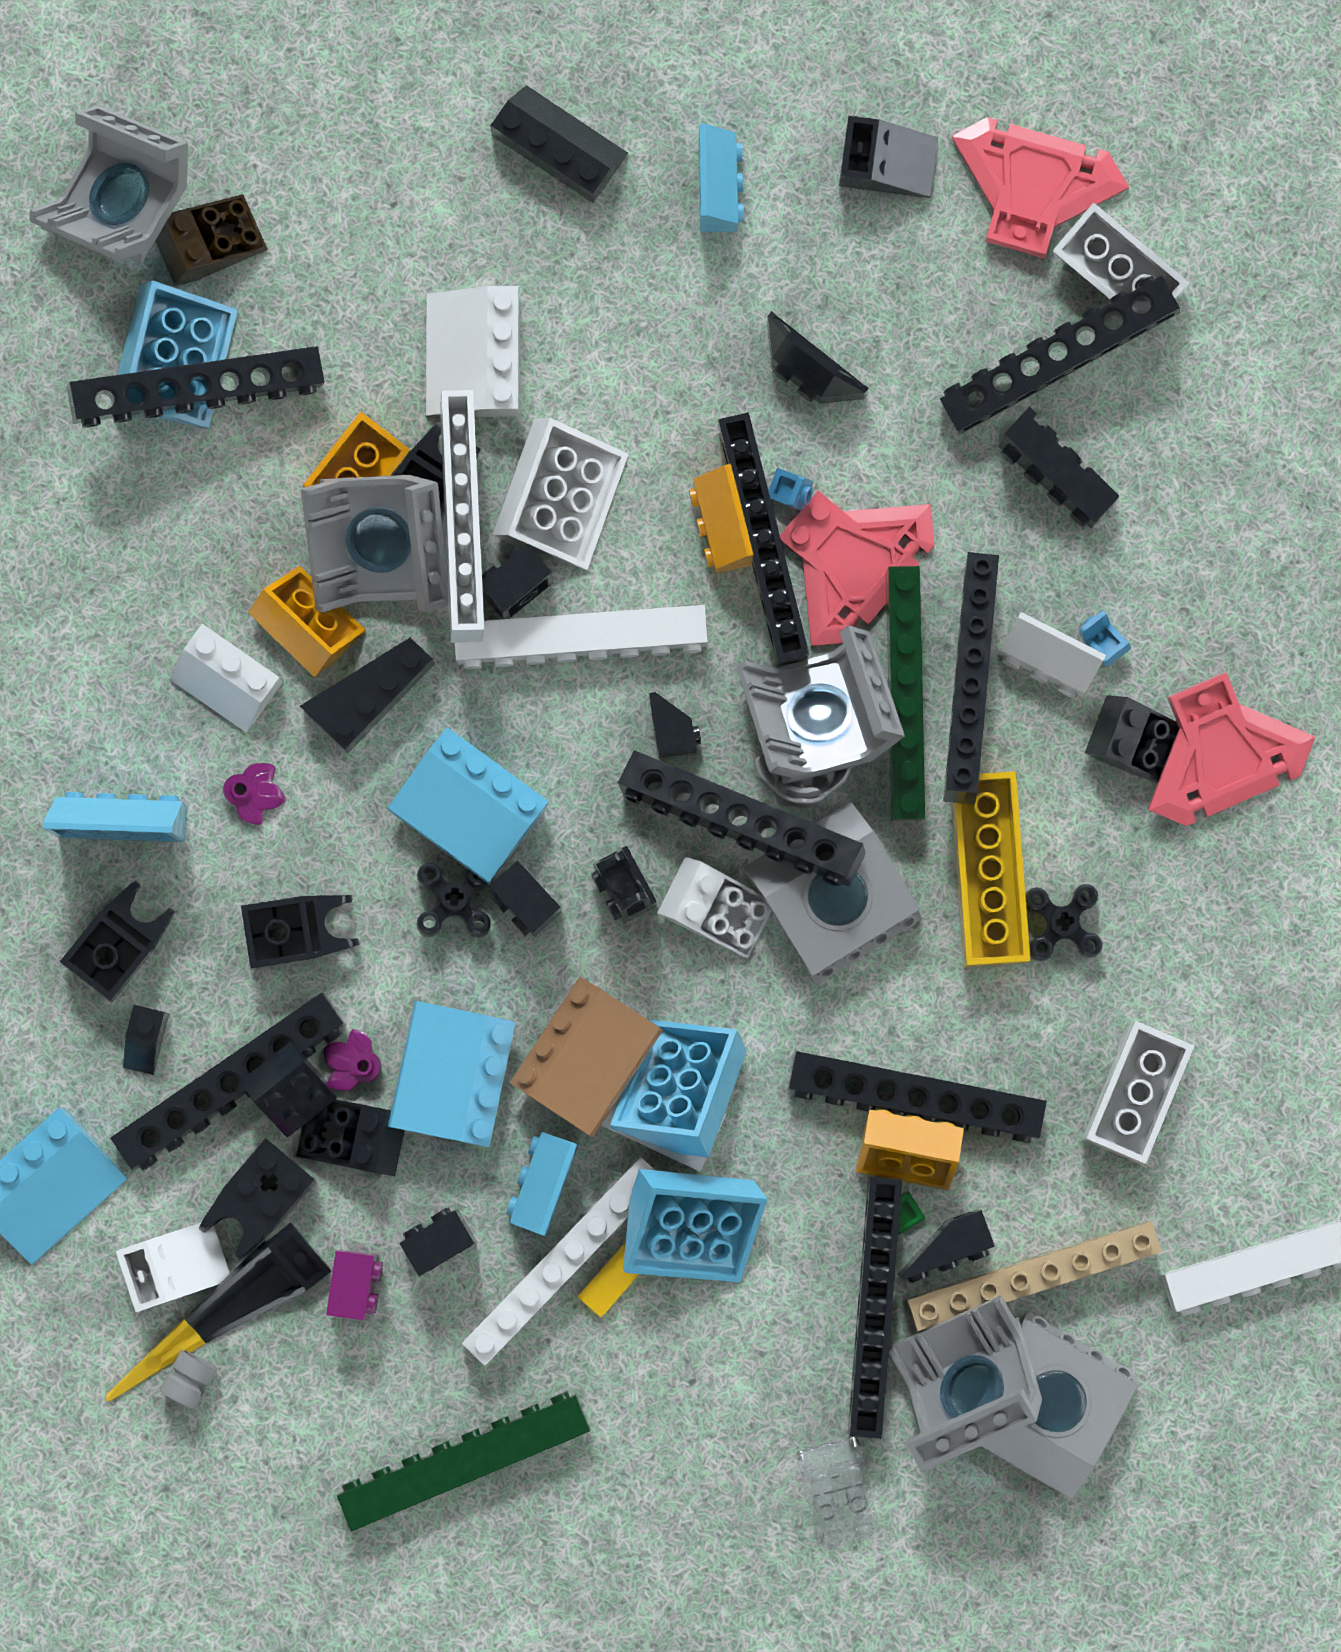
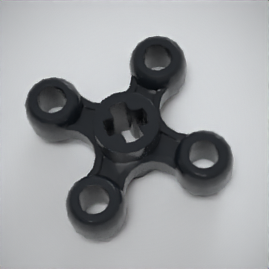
(444, 910)
(1072, 932)

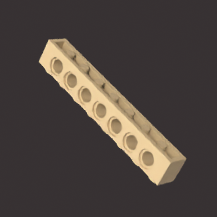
(1035, 1274)

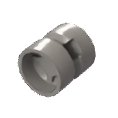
(189, 1377)

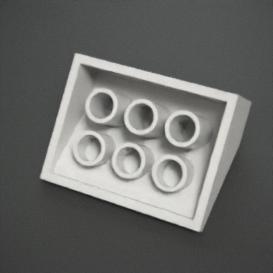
(474, 348)
(560, 493)

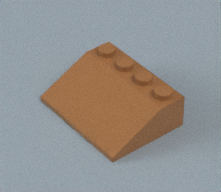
(586, 1056)

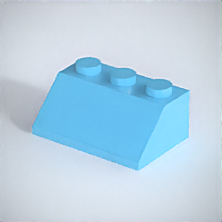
(719, 180)
(542, 1183)

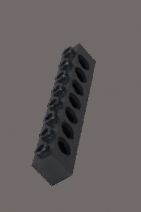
(303, 361)
(1050, 371)
(768, 553)
(971, 678)
(644, 770)
(1029, 1109)
(131, 1138)
(874, 1307)

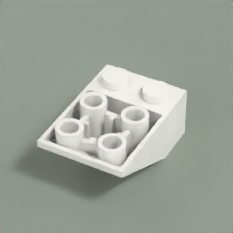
(715, 907)
(172, 1266)

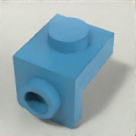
(791, 489)
(1104, 637)

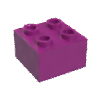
(353, 1285)

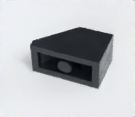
(672, 728)
(144, 1039)

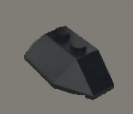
(809, 367)

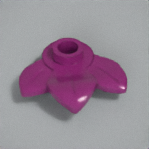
(258, 795)
(347, 1061)

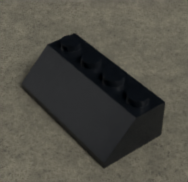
(557, 143)

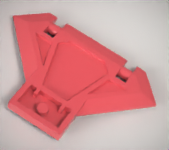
(1034, 182)
(848, 559)
(1223, 752)

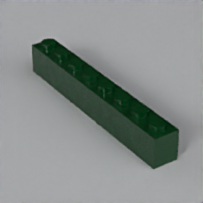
(906, 689)
(463, 1462)

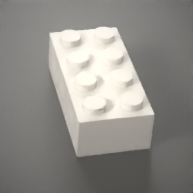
(1138, 1092)

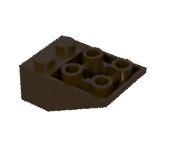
(209, 239)

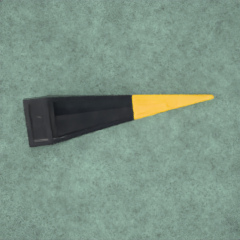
(264, 1280)

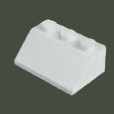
(1050, 656)
(225, 678)

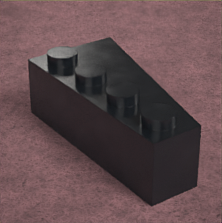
(1057, 469)
(364, 697)

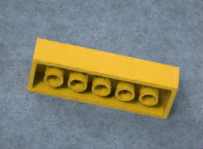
(991, 874)

